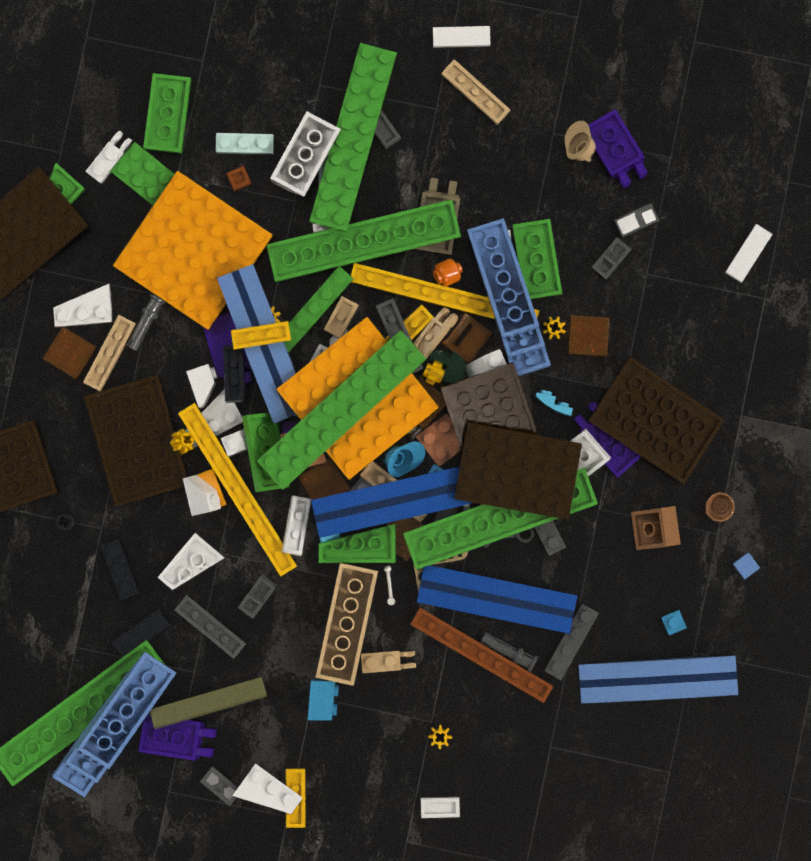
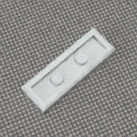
(461, 36)
(748, 253)
(296, 525)

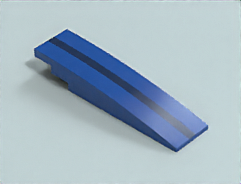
(386, 502)
(497, 598)

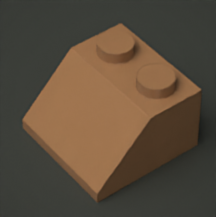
(655, 528)

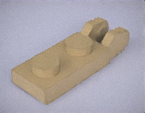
(435, 332)
(385, 661)

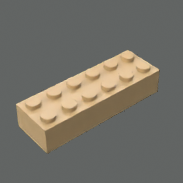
(346, 624)

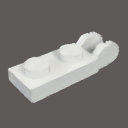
(107, 158)

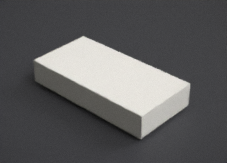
(440, 807)

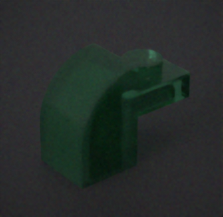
(455, 365)

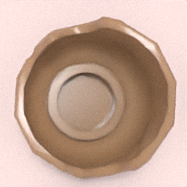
(720, 507)

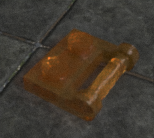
(472, 342)

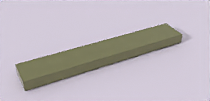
(208, 703)

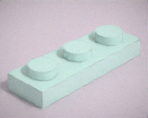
(244, 143)

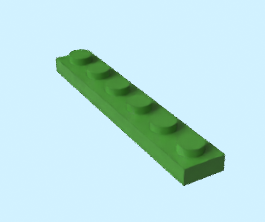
(317, 306)

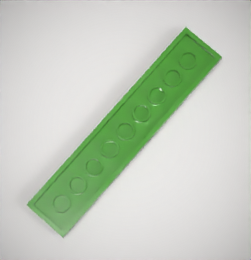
(352, 146)
(364, 241)
(341, 409)
(483, 526)
(65, 721)

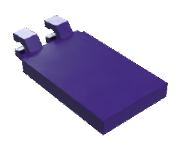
(617, 148)
(219, 336)
(620, 455)
(176, 740)

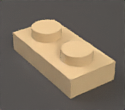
(341, 317)

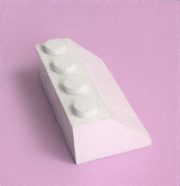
(304, 154)

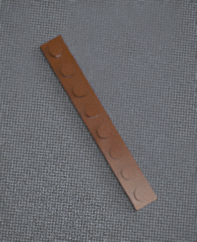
(481, 655)

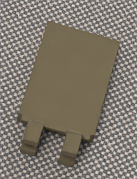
(431, 197)

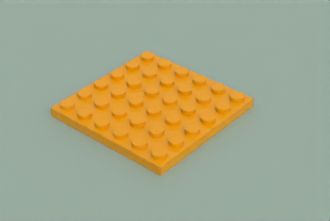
(188, 245)
(383, 424)

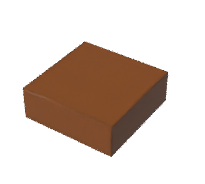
(238, 178)

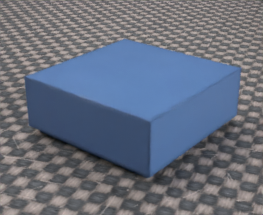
(746, 565)

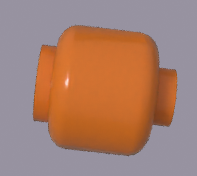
(447, 272)

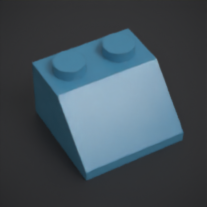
(322, 699)

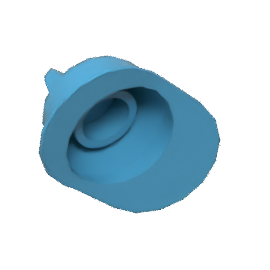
(404, 458)

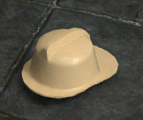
(579, 142)

